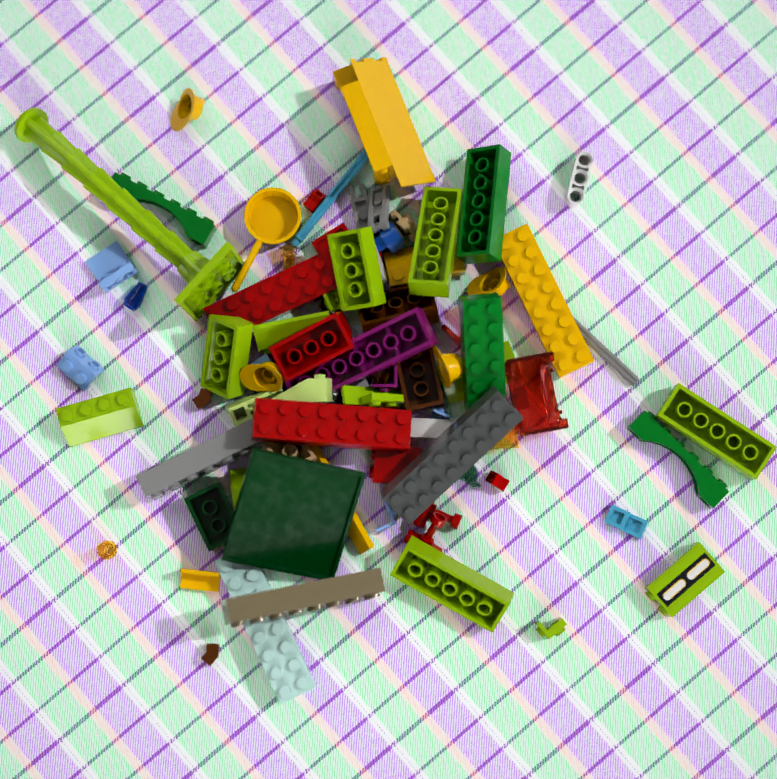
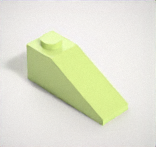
(310, 390)
(242, 409)

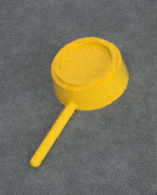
(272, 219)

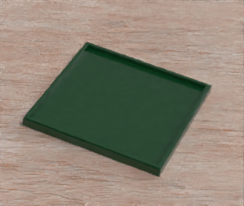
(292, 515)

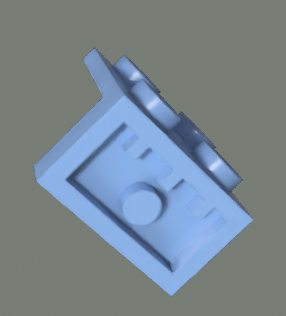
(111, 267)

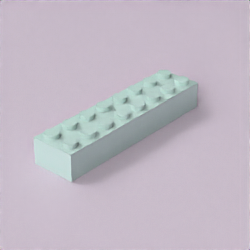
(270, 638)

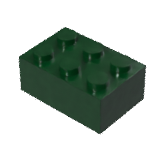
(211, 514)

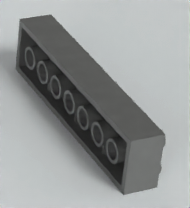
(451, 455)

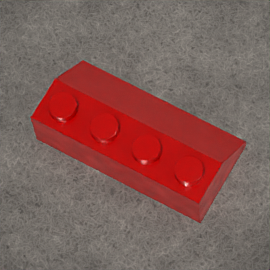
(313, 346)

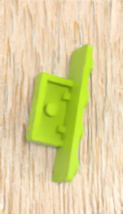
(372, 398)

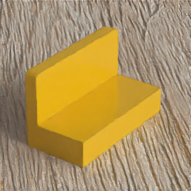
(200, 580)

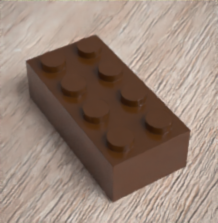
(397, 303)
(420, 382)

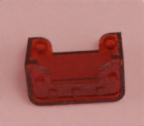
(534, 394)

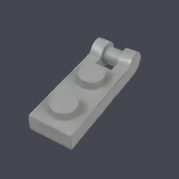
(379, 208)

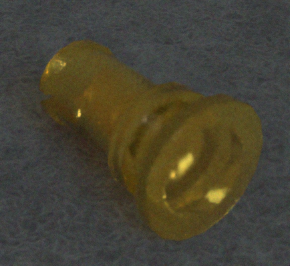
(288, 256)
(107, 550)

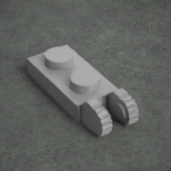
(360, 206)

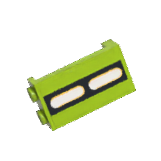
(684, 580)

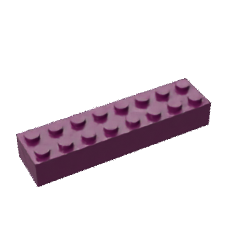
(377, 350)

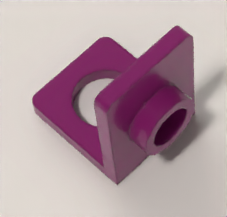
(386, 387)

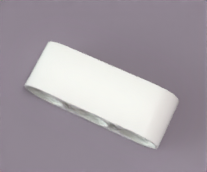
(582, 171)
(429, 428)

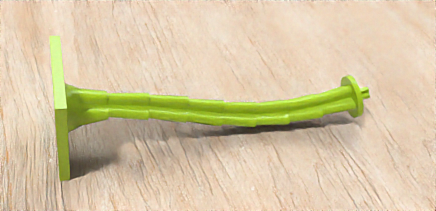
(205, 277)

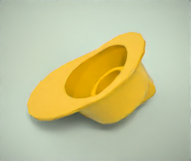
(187, 109)
(490, 282)
(449, 366)
(262, 377)

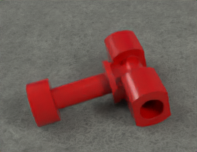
(421, 520)
(437, 520)

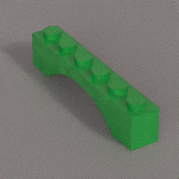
(195, 227)
(706, 486)

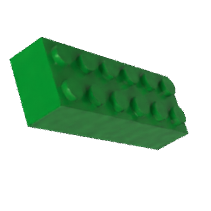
(483, 204)
(481, 345)

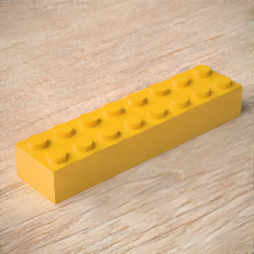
(544, 302)

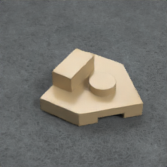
(406, 224)

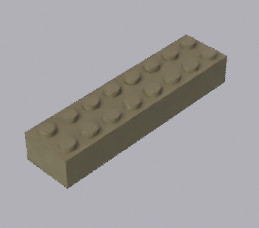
(302, 596)

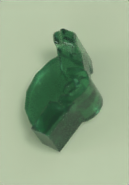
(471, 477)

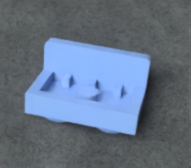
(80, 367)

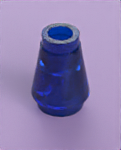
(135, 297)

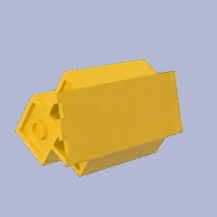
(383, 122)

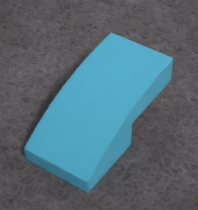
(626, 522)

